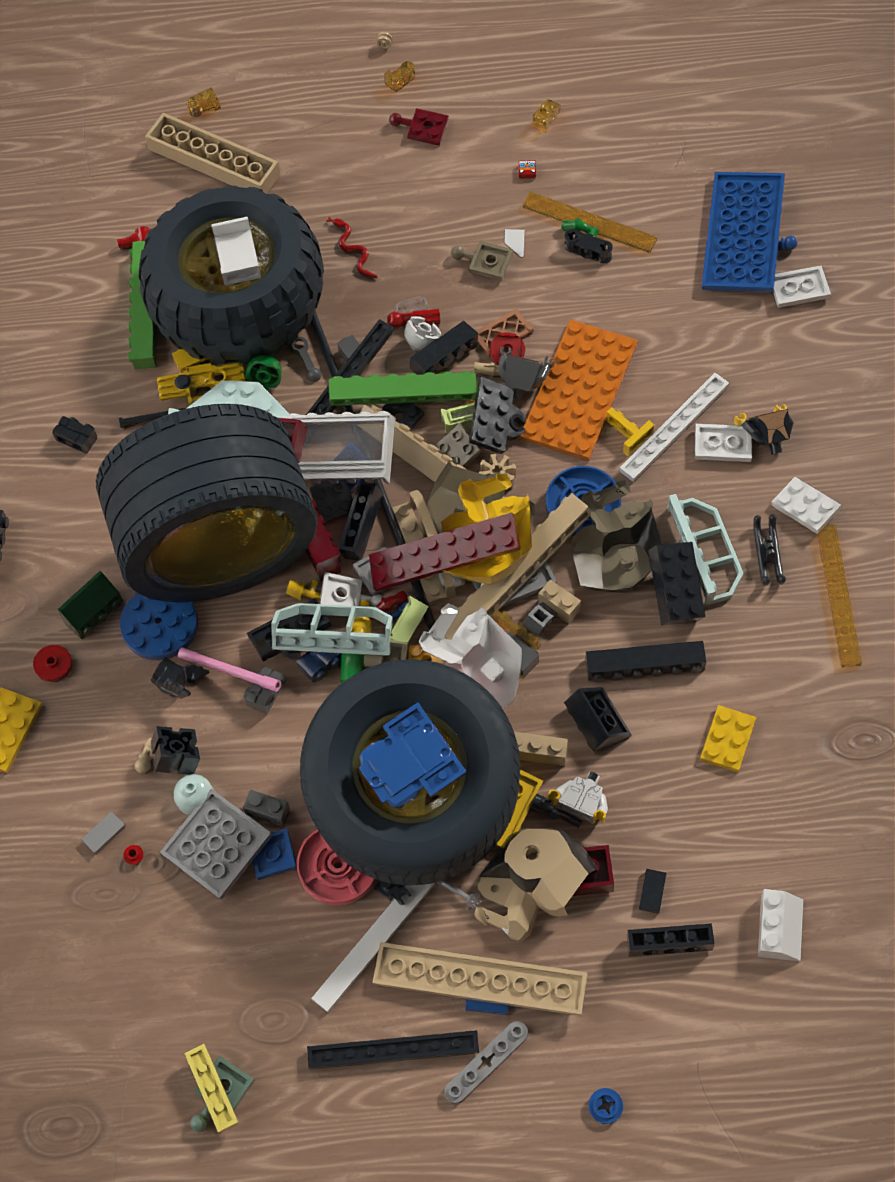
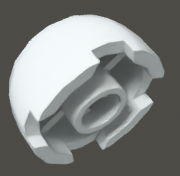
(419, 333)

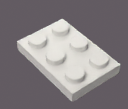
(800, 286)
(722, 443)
(806, 505)

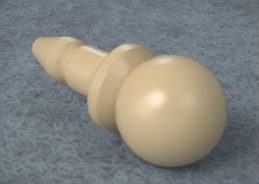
(143, 764)

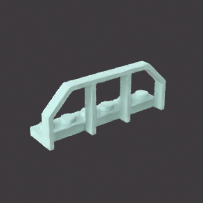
(683, 525)
(330, 640)

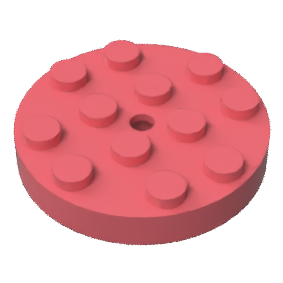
(324, 881)

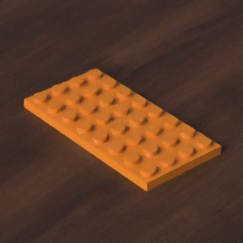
(579, 390)

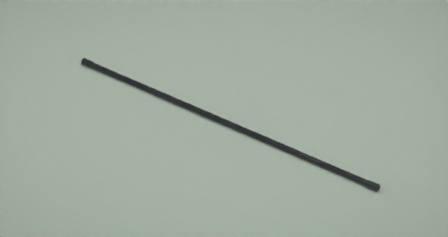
(385, 504)

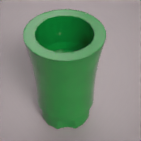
(351, 665)

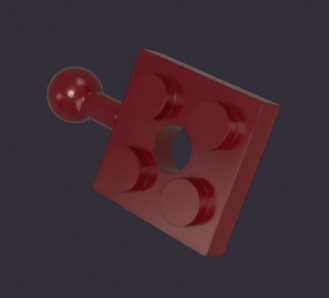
(420, 119)

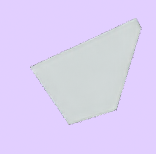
(515, 240)

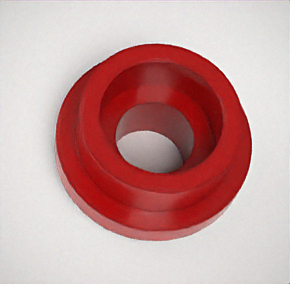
(137, 858)

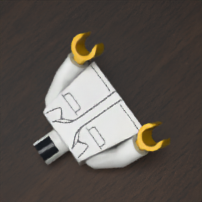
(581, 798)

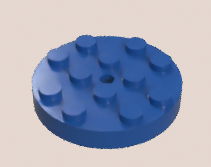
(579, 481)
(158, 640)

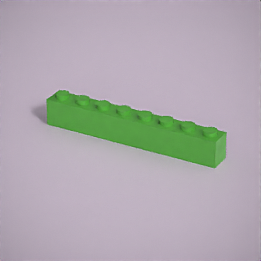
(141, 328)
(402, 389)

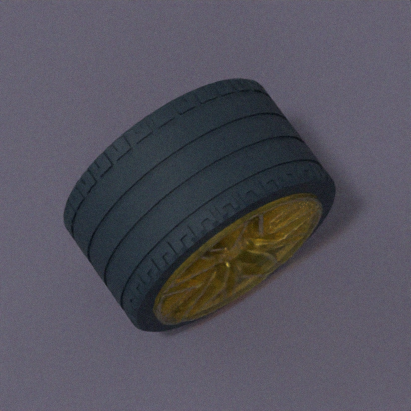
(205, 503)

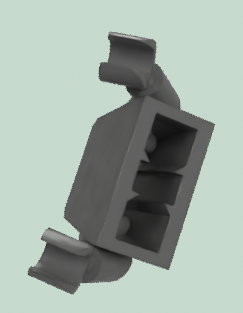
(522, 372)

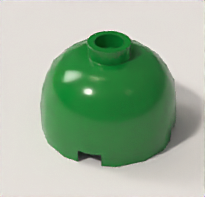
(264, 370)

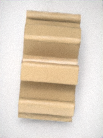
(502, 467)

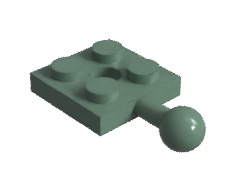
(239, 1085)

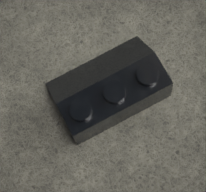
(597, 718)

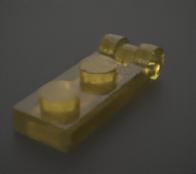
(504, 620)

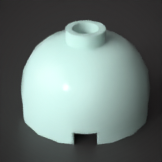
(191, 792)

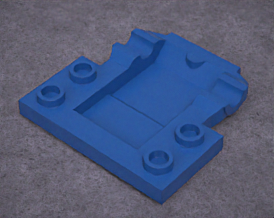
(409, 759)

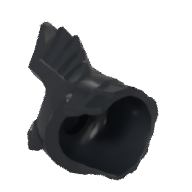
(173, 677)

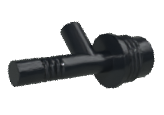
(542, 806)

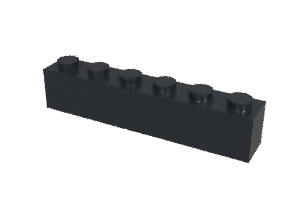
(645, 660)

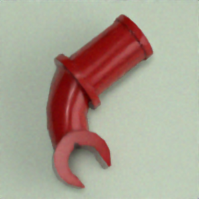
(388, 602)

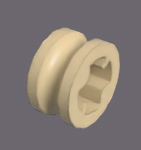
(384, 40)

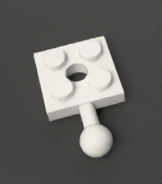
(349, 586)

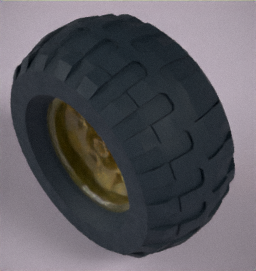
(241, 317)

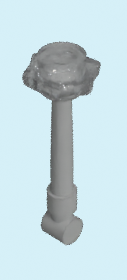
(472, 900)

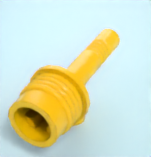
(297, 589)

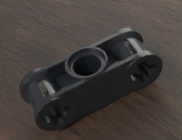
(588, 246)

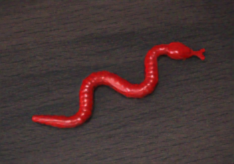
(352, 248)

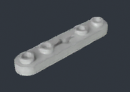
(470, 1077)

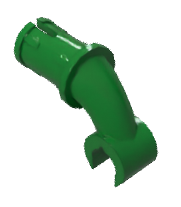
(579, 225)

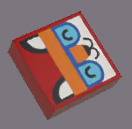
(527, 169)

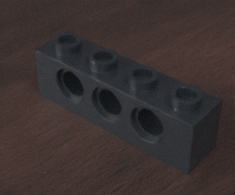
(670, 940)

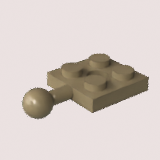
(479, 259)

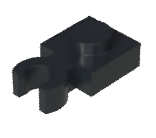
(392, 891)

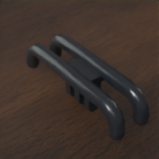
(768, 551)

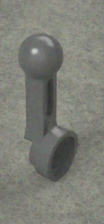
(313, 373)

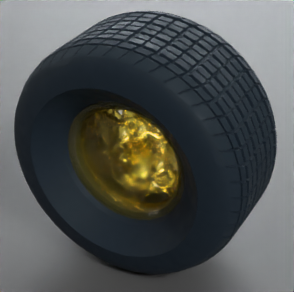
(418, 840)

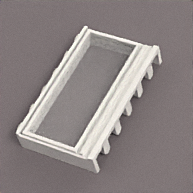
(347, 446)

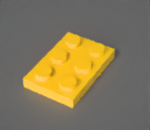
(728, 738)

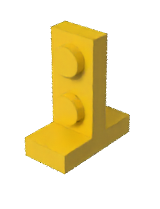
(635, 436)

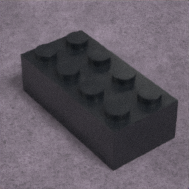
(676, 583)

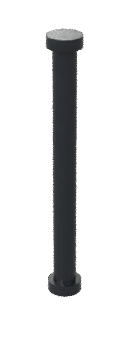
(143, 418)

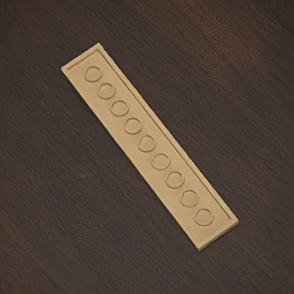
(480, 979)

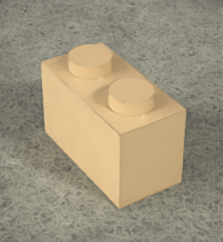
(560, 601)

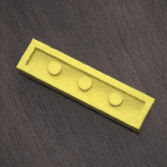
(211, 1088)

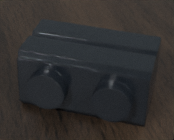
(74, 434)

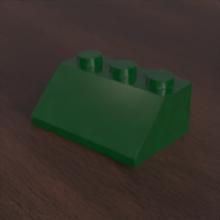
(90, 605)

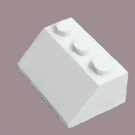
(780, 925)

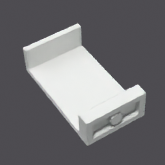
(236, 251)

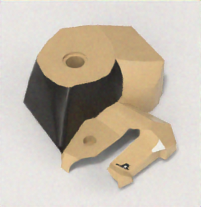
(529, 874)

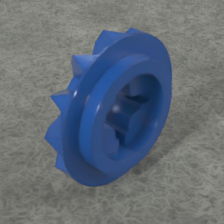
(609, 1096)

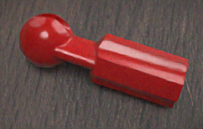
(400, 319)

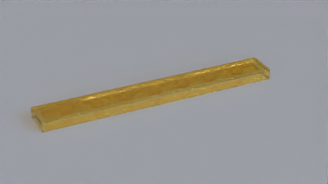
(607, 228)
(839, 597)

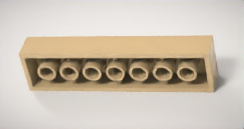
(211, 154)

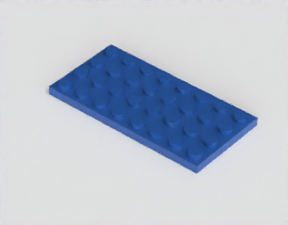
(743, 231)

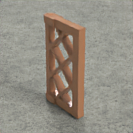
(503, 320)

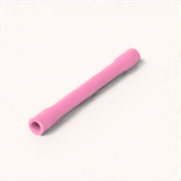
(263, 681)

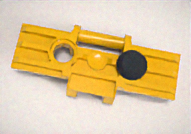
(194, 377)

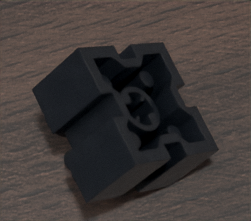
(175, 750)

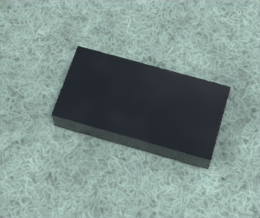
(652, 891)

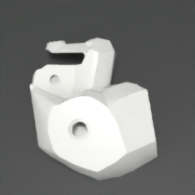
(478, 650)

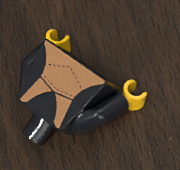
(768, 428)

